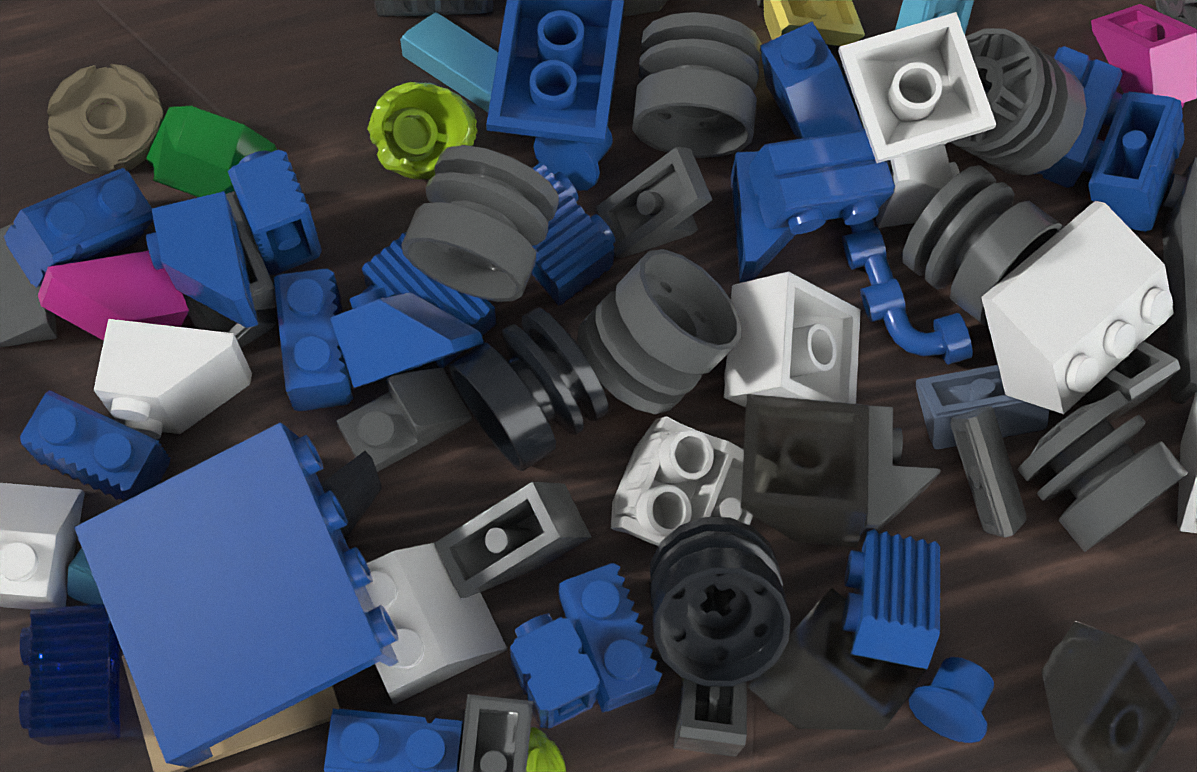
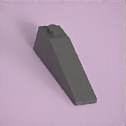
(1181, 269)

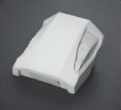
(676, 480)

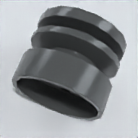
(697, 84)
(1033, 102)
(481, 223)
(975, 237)
(659, 331)
(1101, 469)

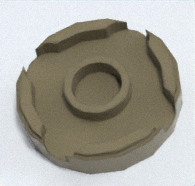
(104, 118)

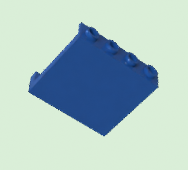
(235, 592)

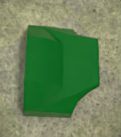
(199, 149)

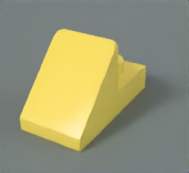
(834, 19)

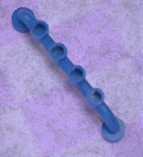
(886, 300)

